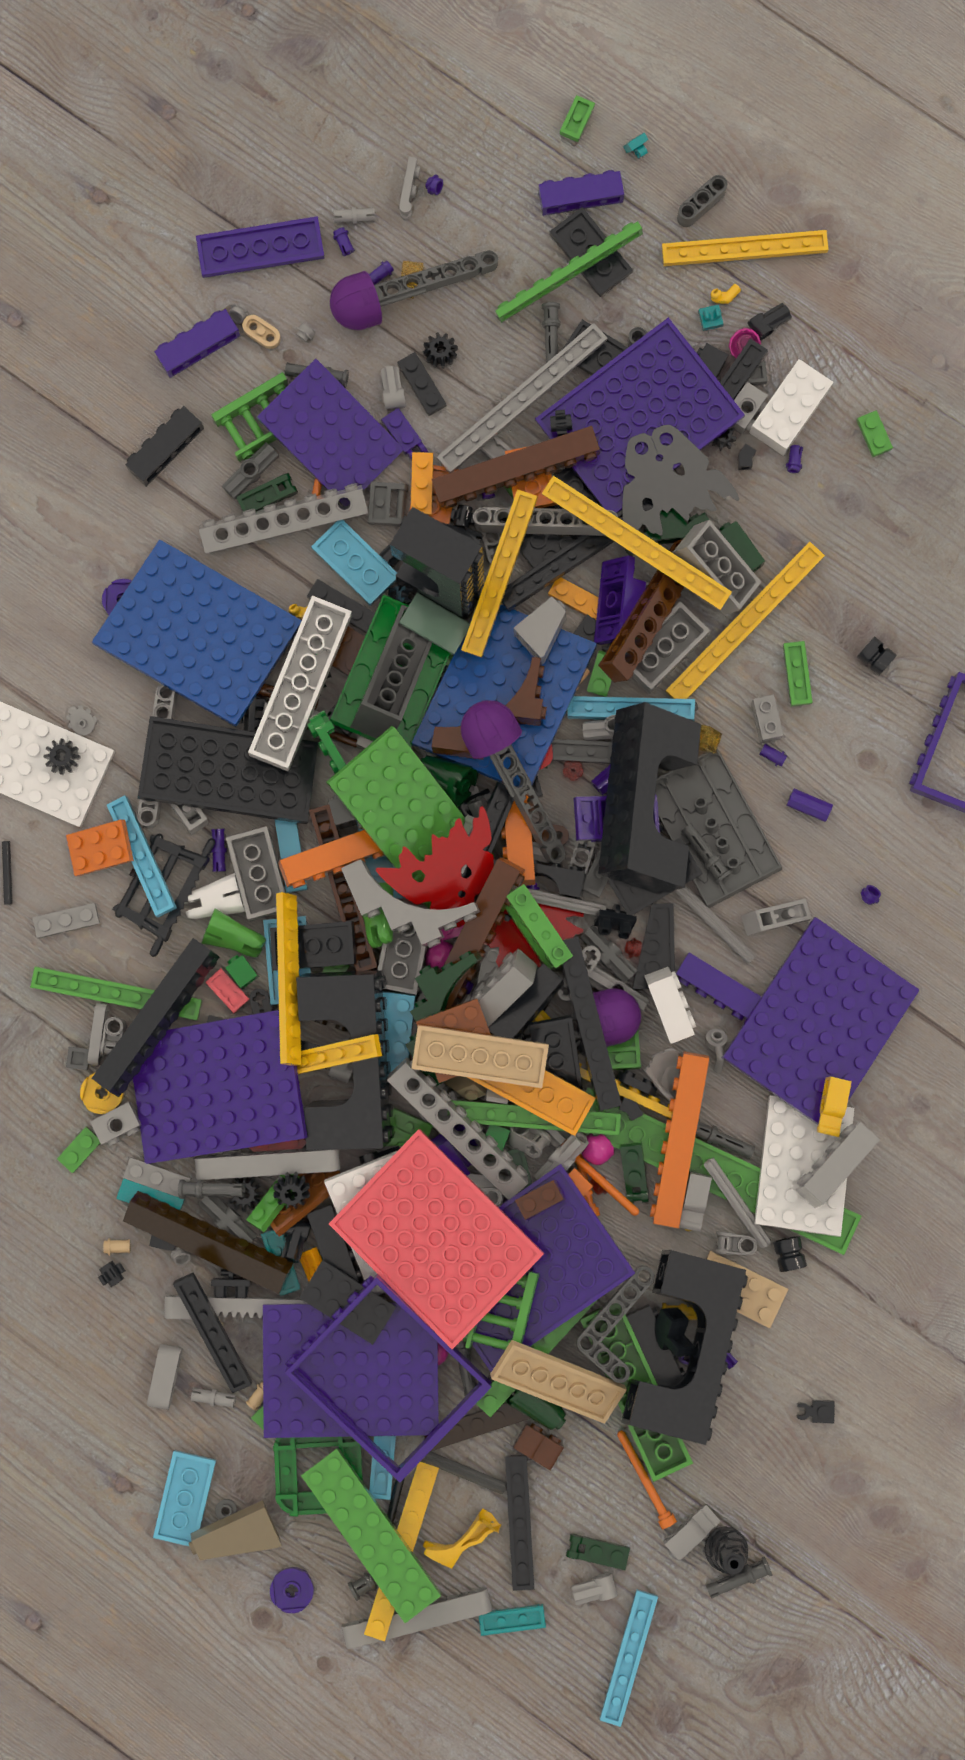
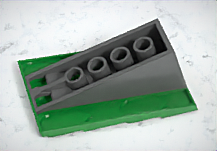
(390, 678)

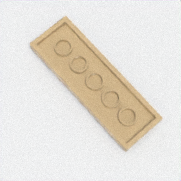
(480, 1056)
(558, 1381)

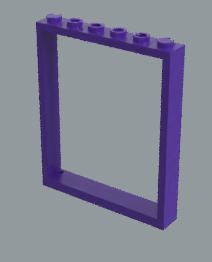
(931, 743)
(401, 1471)

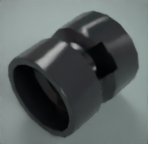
(876, 656)
(790, 1254)

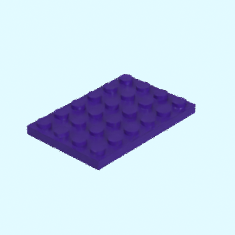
(329, 431)

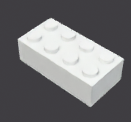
(791, 407)

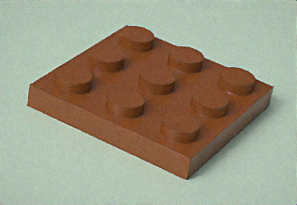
(463, 1017)

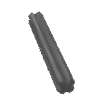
(465, 1472)

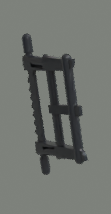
(141, 919)

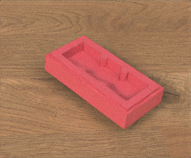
(227, 990)

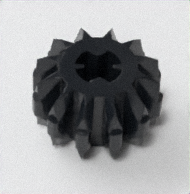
(443, 357)
(54, 757)
(299, 1189)
(247, 1200)

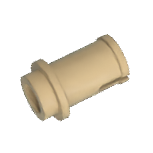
(116, 1246)
(256, 1398)

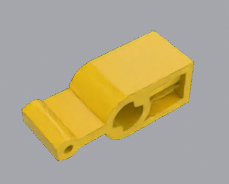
(833, 1105)

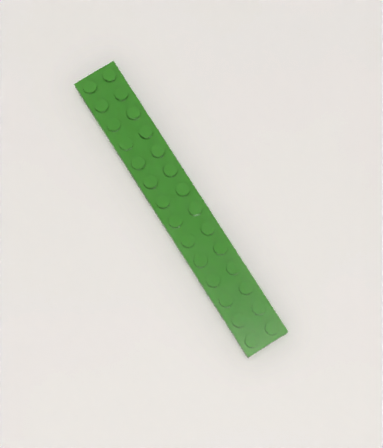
(739, 1172)

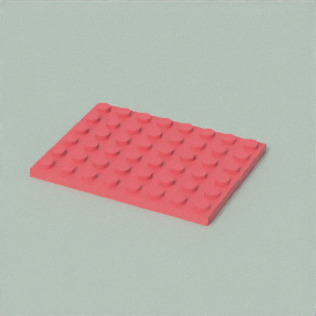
(436, 1239)

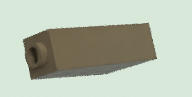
(236, 1534)

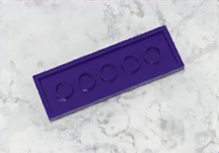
(260, 247)

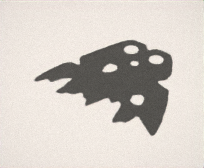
(665, 487)

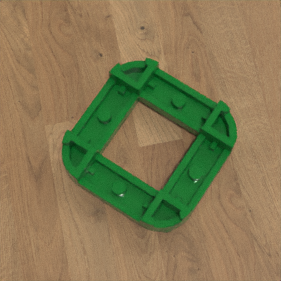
(322, 727)
(286, 1473)

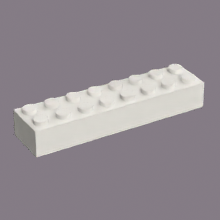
(300, 683)

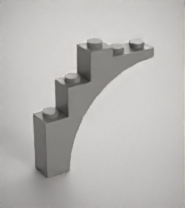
(427, 922)

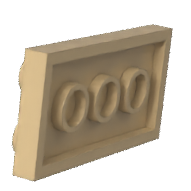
(760, 1296)

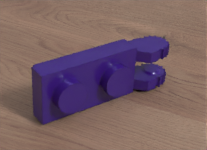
(403, 432)

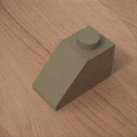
(466, 1087)

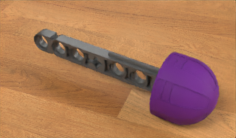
(358, 302)
(489, 731)
(617, 1013)

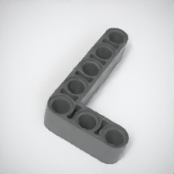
(611, 1320)

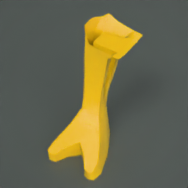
(477, 1532)

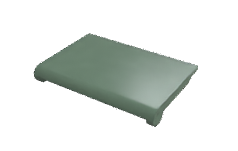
(435, 623)

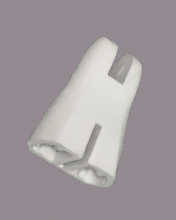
(221, 894)

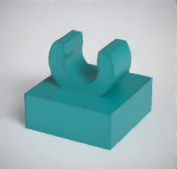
(637, 145)
(710, 317)

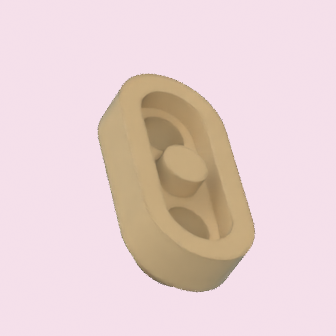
(262, 331)

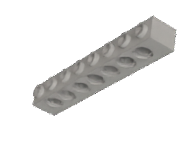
(214, 542)
(507, 1185)

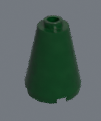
(452, 777)
(541, 1411)

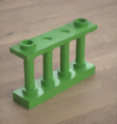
(242, 407)
(537, 928)
(518, 1325)

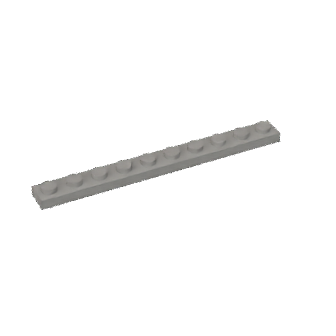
(522, 398)

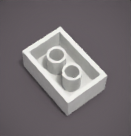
(671, 1004)

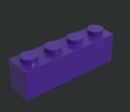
(580, 192)
(197, 343)
(717, 986)

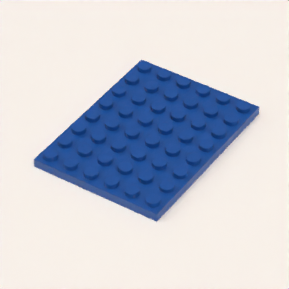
(197, 632)
(498, 679)

